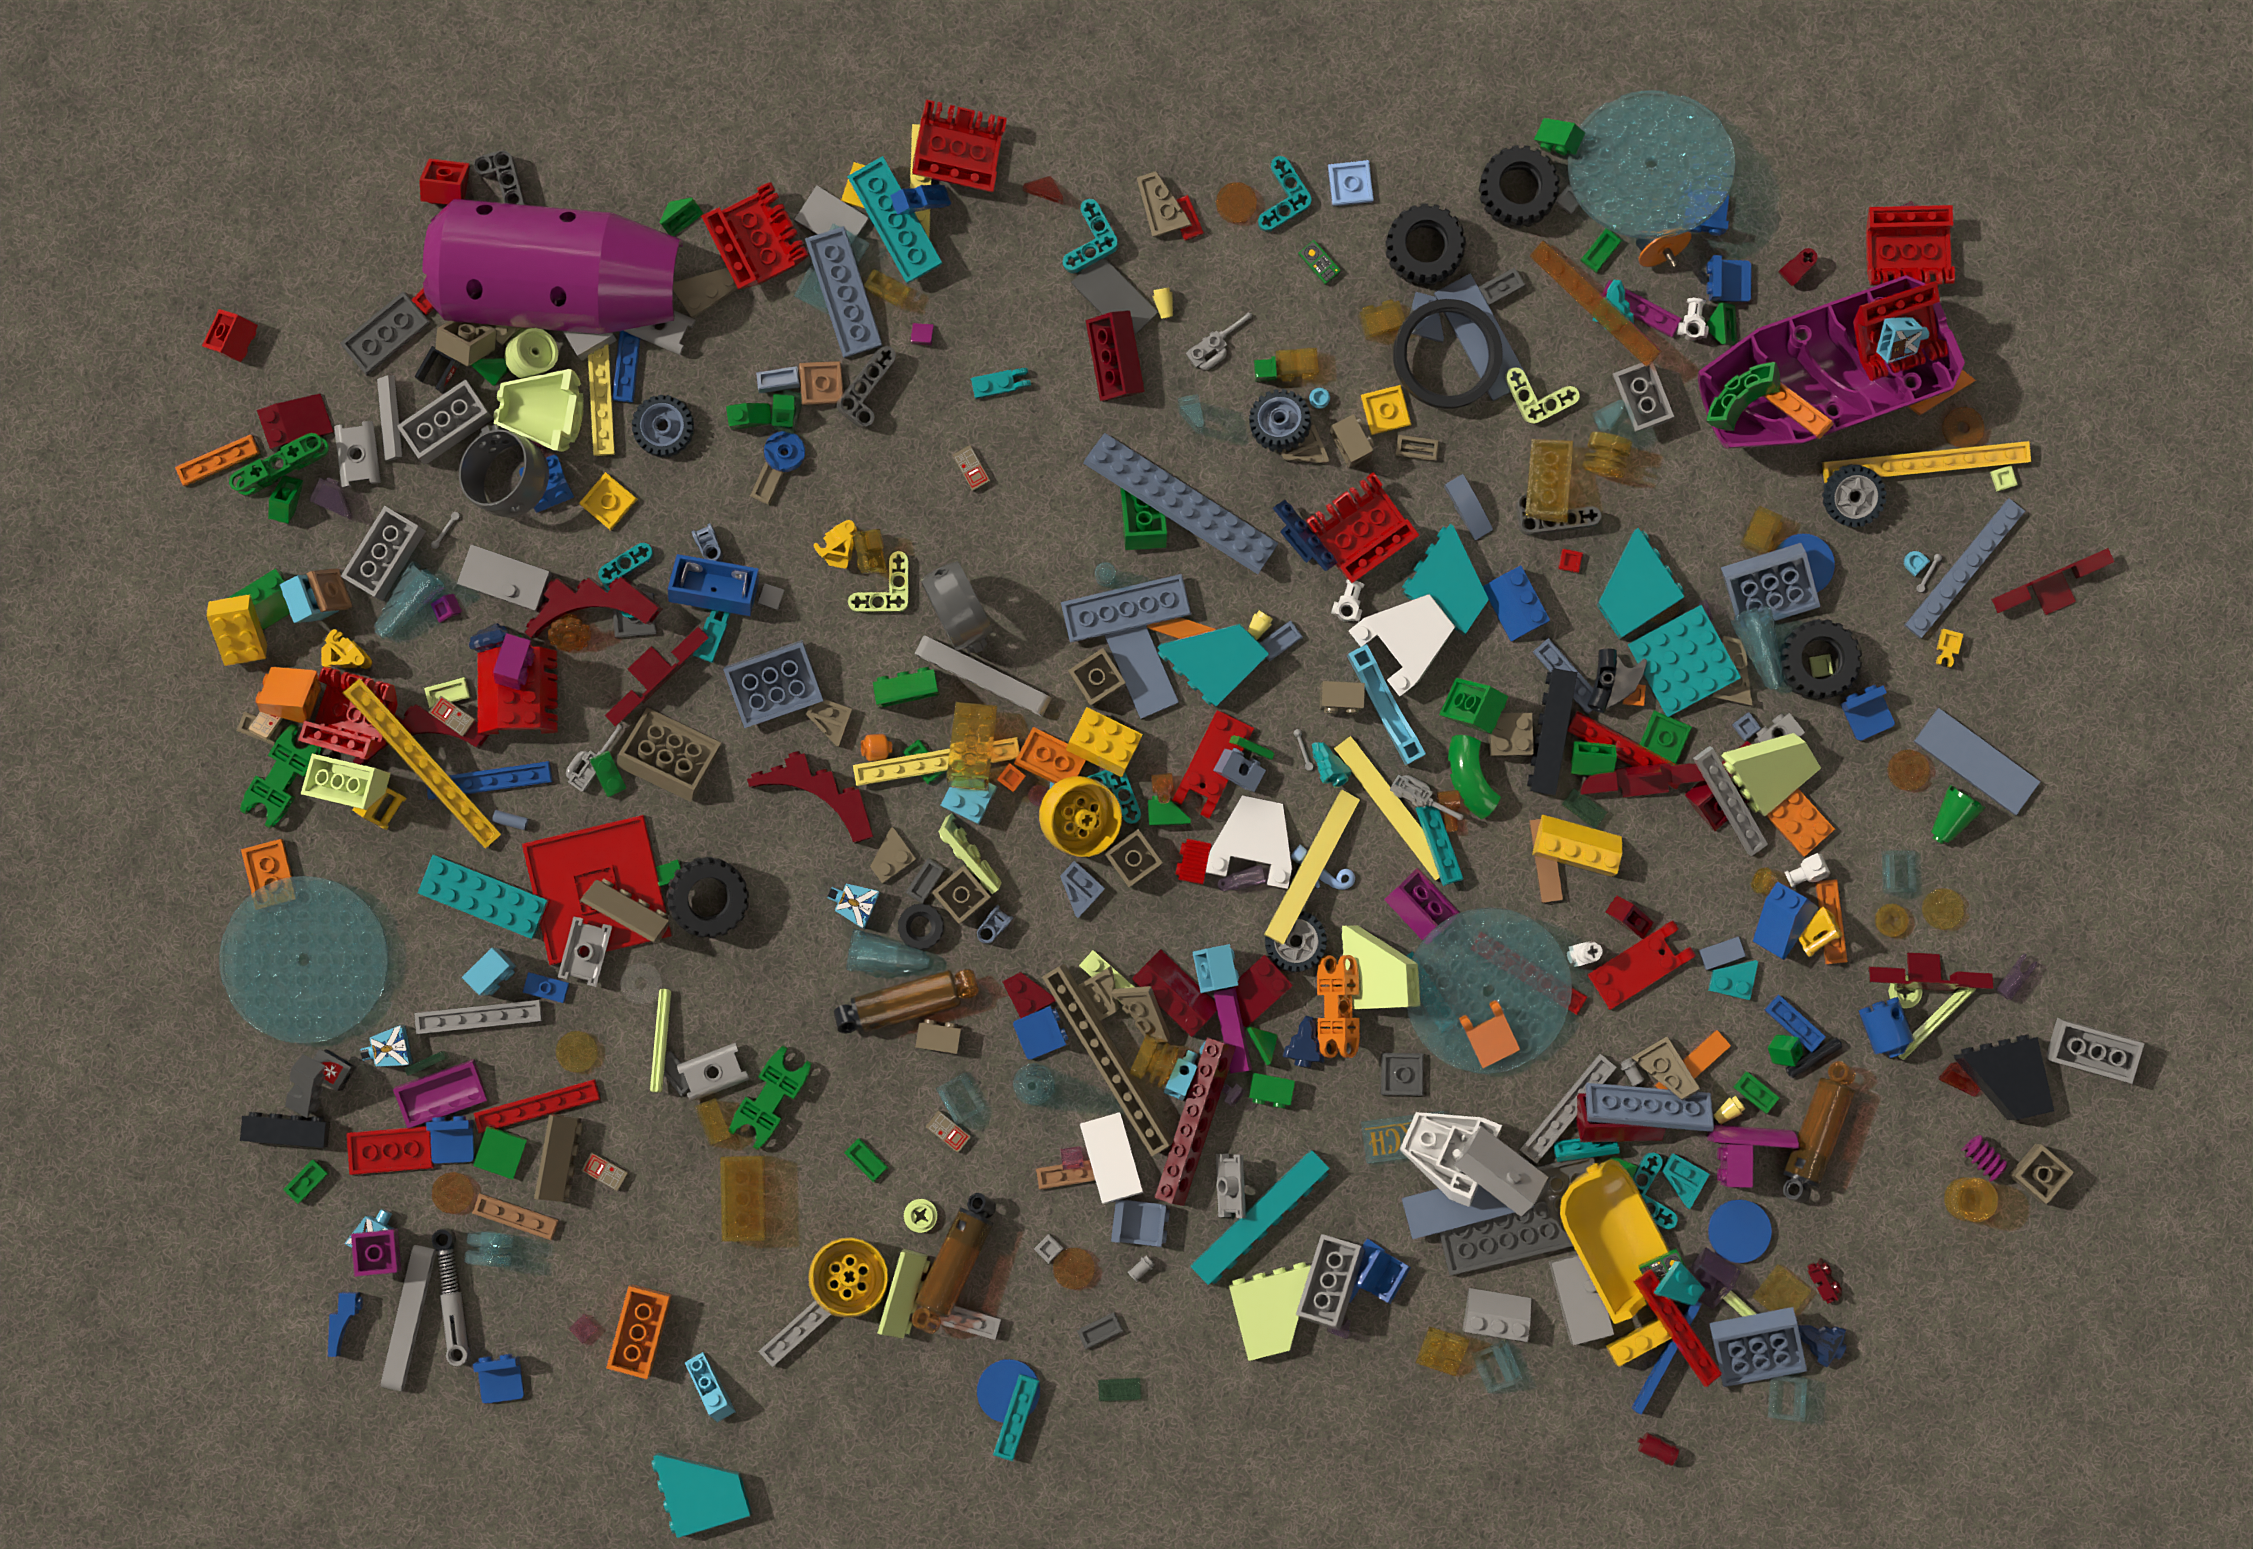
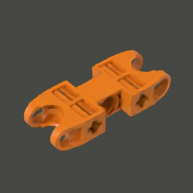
(1338, 1006)

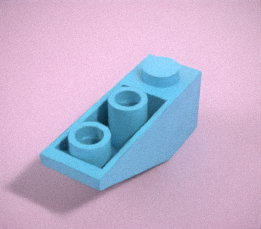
(709, 1388)

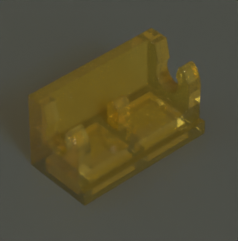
(887, 288)
(712, 1121)

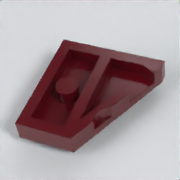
(1026, 994)

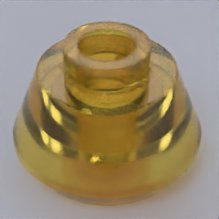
(1763, 881)

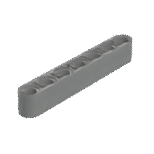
(983, 675)
(408, 1318)

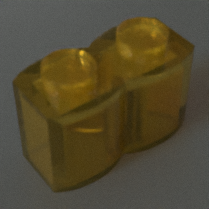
(1297, 364)

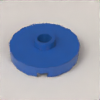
(781, 442)

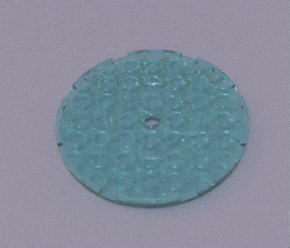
(1653, 202)
(1493, 950)
(264, 969)

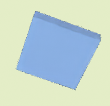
(1350, 183)

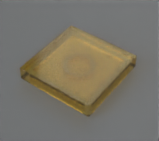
(1781, 1291)

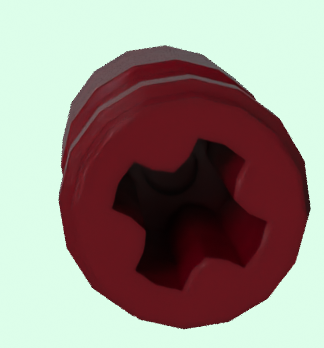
(1656, 1448)

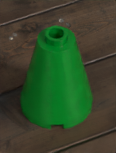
(1955, 815)

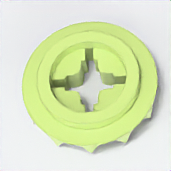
(1910, 1000)
(922, 1225)

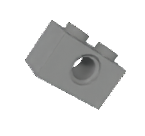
(1785, 724)

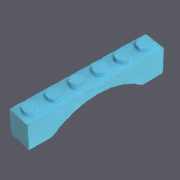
(1385, 705)

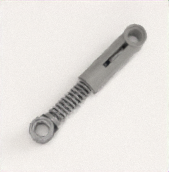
(451, 1299)

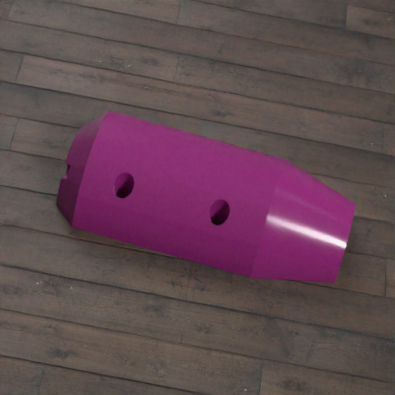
(538, 257)
(1825, 371)

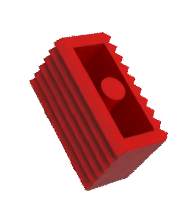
(1194, 861)

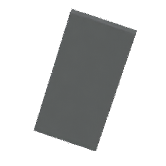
(1112, 292)
(385, 333)

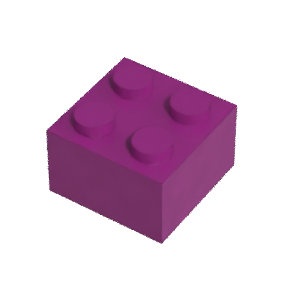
(513, 662)
(1735, 1165)
(376, 1252)

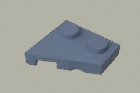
(1430, 326)
(1080, 888)

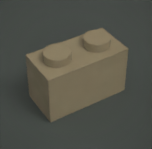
(938, 1037)

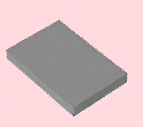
(825, 209)

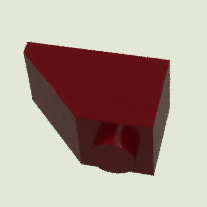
(1629, 916)

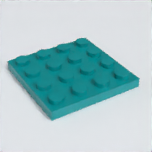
(1685, 660)

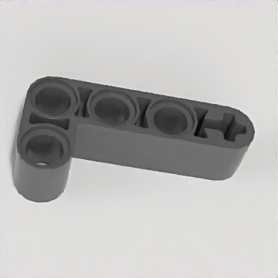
(502, 173)
(868, 383)
(1541, 528)

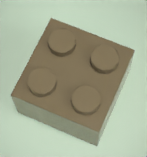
(465, 341)
(1351, 440)
(1096, 677)
(1342, 697)
(1512, 736)
(1133, 858)
(961, 895)
(2041, 1173)

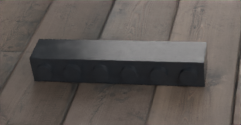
(1553, 731)

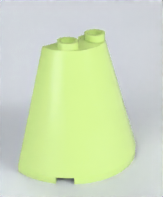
(542, 408)

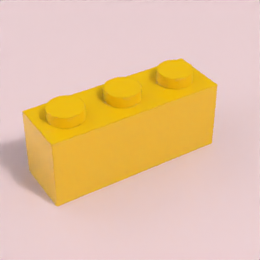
(1637, 1342)

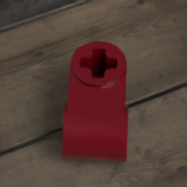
(1796, 267)

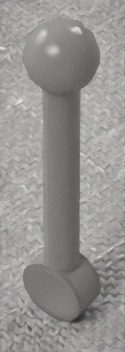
(454, 516)
(1920, 588)
(1308, 766)

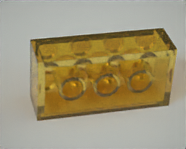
(972, 746)
(743, 1198)

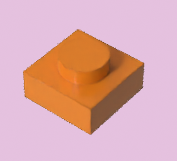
(1636, 698)
(1011, 777)

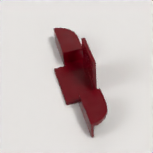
(2053, 588)
(653, 672)
(1642, 779)
(1925, 973)

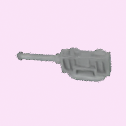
(1211, 343)
(583, 779)
(1418, 794)

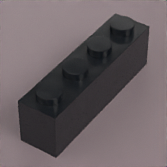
(285, 1130)

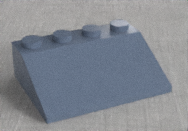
(1772, 580)
(773, 683)
(1758, 1347)

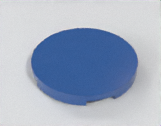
(1819, 557)
(1739, 1231)
(998, 1384)

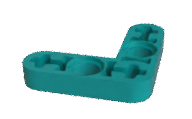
(1299, 190)
(1100, 238)
(606, 582)
(1108, 782)
(1650, 1178)

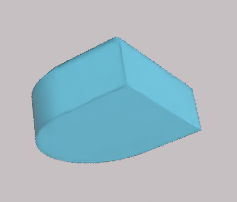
(1915, 562)

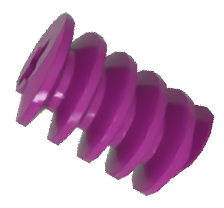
(1985, 1157)

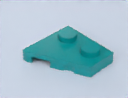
(1734, 980)
(1684, 1178)
(1680, 1285)

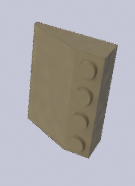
(668, 754)

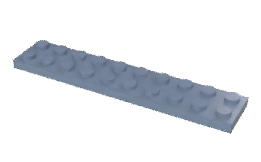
(1180, 503)

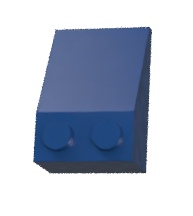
(1783, 920)

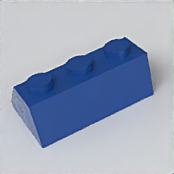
(1516, 603)

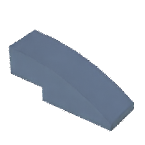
(1468, 507)

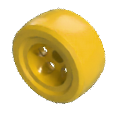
(1099, 826)
(860, 1301)

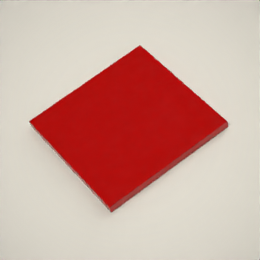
(568, 865)

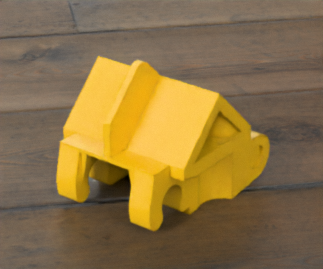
(839, 545)
(343, 653)
(370, 813)
(1821, 921)

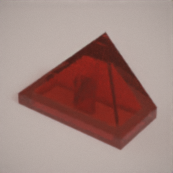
(1045, 189)
(1956, 1077)

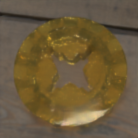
(1899, 925)

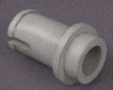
(1631, 1071)
(1141, 1268)

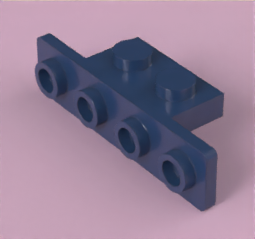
(1302, 537)

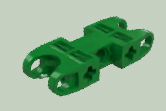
(295, 457)
(279, 777)
(770, 1097)

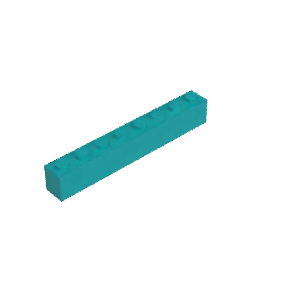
(1259, 1217)

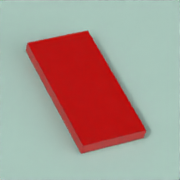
(389, 1150)

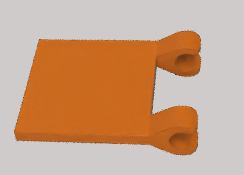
(1492, 1038)

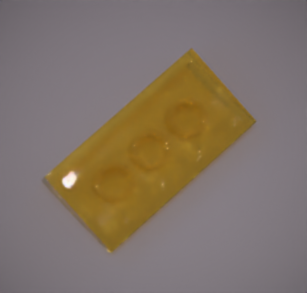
(1549, 480)

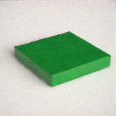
(1665, 736)
(500, 1152)

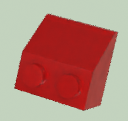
(443, 181)
(230, 335)

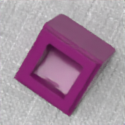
(922, 334)
(446, 607)

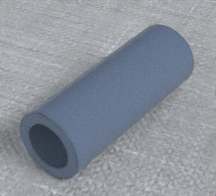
(510, 820)

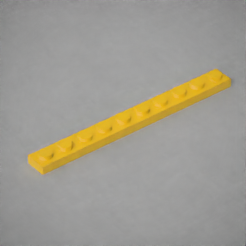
(1938, 460)
(421, 763)

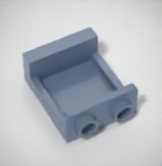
(1139, 1223)

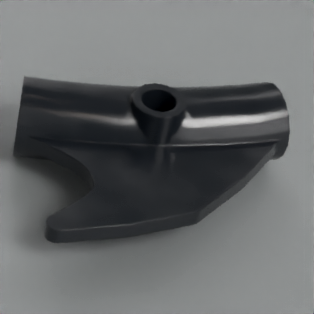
(1621, 684)

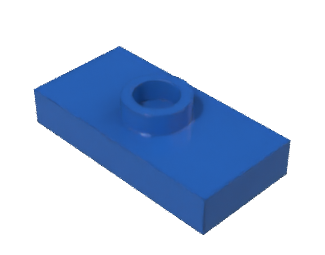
(546, 987)

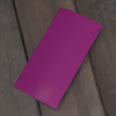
(440, 1093)
(1753, 1136)

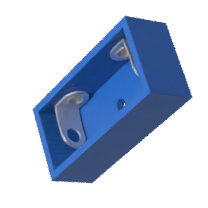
(696, 577)

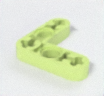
(1532, 402)
(894, 591)

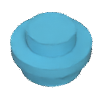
(1319, 398)

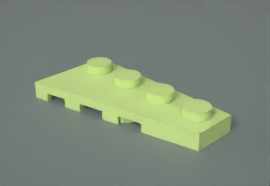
(969, 854)

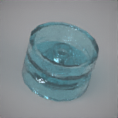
(489, 1246)

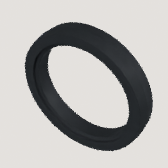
(1492, 338)

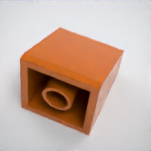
(289, 693)

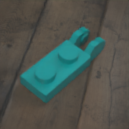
(998, 383)
(715, 631)

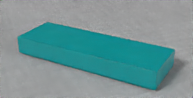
(1575, 1149)

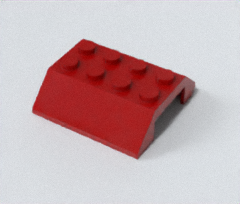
(957, 148)
(755, 238)
(1909, 243)
(1910, 303)
(1362, 529)
(518, 709)
(339, 723)

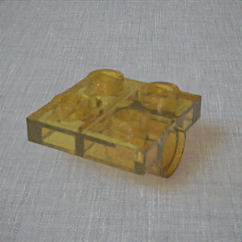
(869, 551)
(1442, 1351)

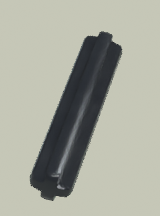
(1814, 1057)

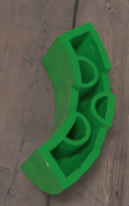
(1741, 392)
(1468, 776)

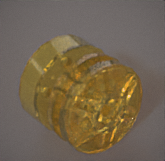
(1606, 460)
(1154, 1061)
(1981, 1196)

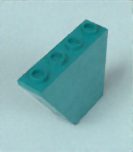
(1449, 580)
(1638, 587)
(1214, 660)
(699, 1494)

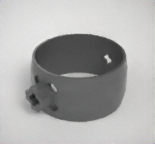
(478, 459)
(957, 607)

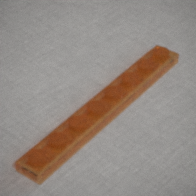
(1595, 303)

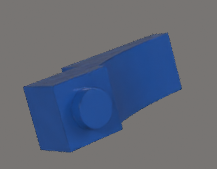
(921, 198)
(348, 1305)

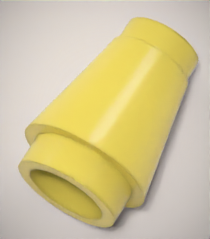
(1164, 302)
(1259, 624)
(1729, 1110)

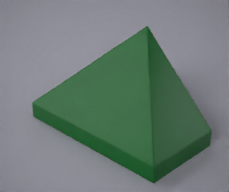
(680, 215)
(1723, 324)
(492, 369)
(1264, 1042)

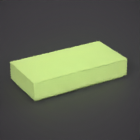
(452, 691)

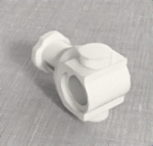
(1695, 319)
(1349, 601)
(1812, 869)
(1584, 953)

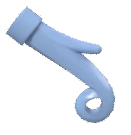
(1299, 855)

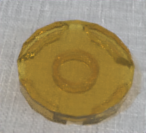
(1942, 908)
(584, 1053)

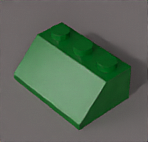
(267, 598)
(905, 687)

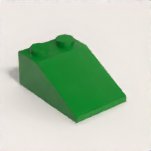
(1142, 524)
(1474, 705)

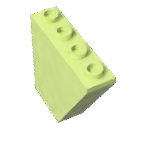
(1770, 770)
(1384, 973)
(1268, 1309)

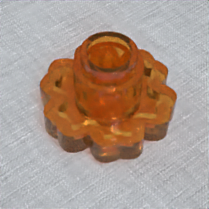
(569, 633)

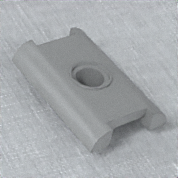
(669, 336)
(353, 439)
(596, 940)
(697, 1072)
(1230, 1185)

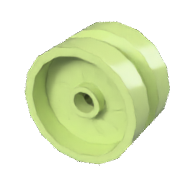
(531, 353)

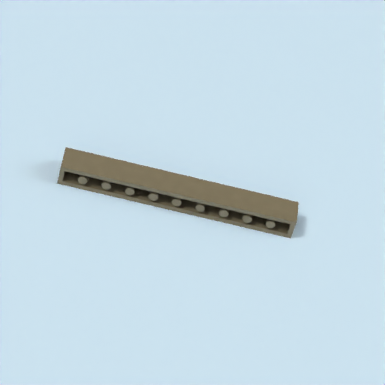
(1108, 1060)

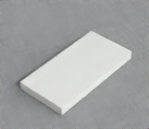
(1111, 1158)

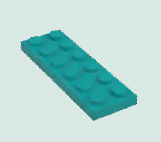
(900, 233)
(483, 896)

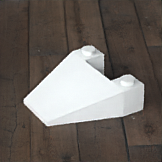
(1411, 633)
(1254, 834)
(1436, 1143)

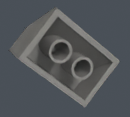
(1643, 396)
(1497, 1315)

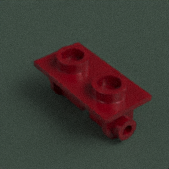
(1829, 1288)

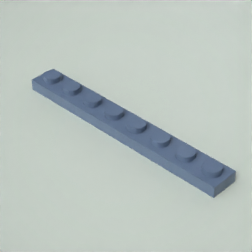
(1964, 568)

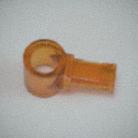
(1162, 785)
(1452, 801)

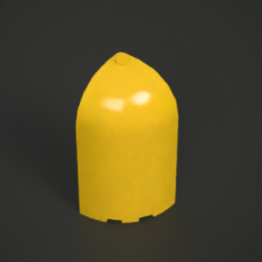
(1611, 1234)

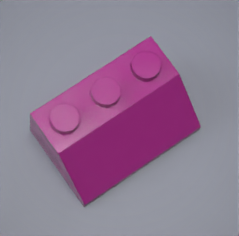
(1420, 904)

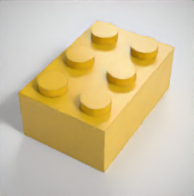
(237, 630)
(1104, 742)

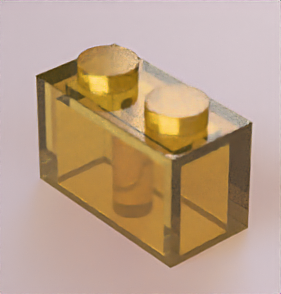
(1381, 319)
(1761, 531)

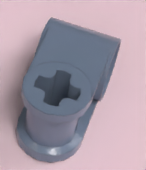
(707, 541)
(994, 924)

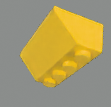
(1578, 846)

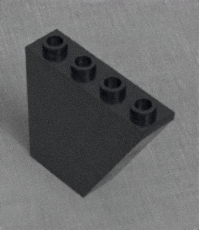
(2010, 1076)

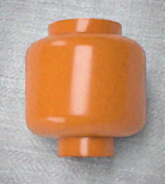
(876, 747)

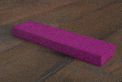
(1650, 313)
(1233, 1028)

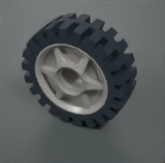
(1870, 495)
(1308, 953)

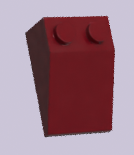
(294, 419)
(1259, 989)

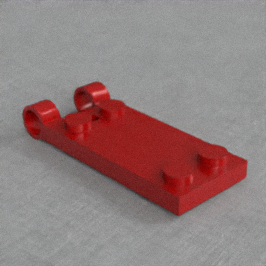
(1206, 757)
(1638, 967)

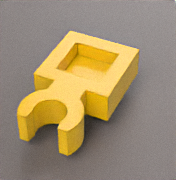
(1949, 644)

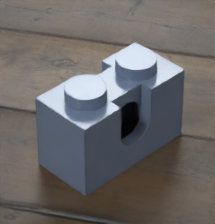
(1229, 765)

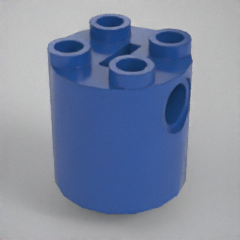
(1887, 1027)

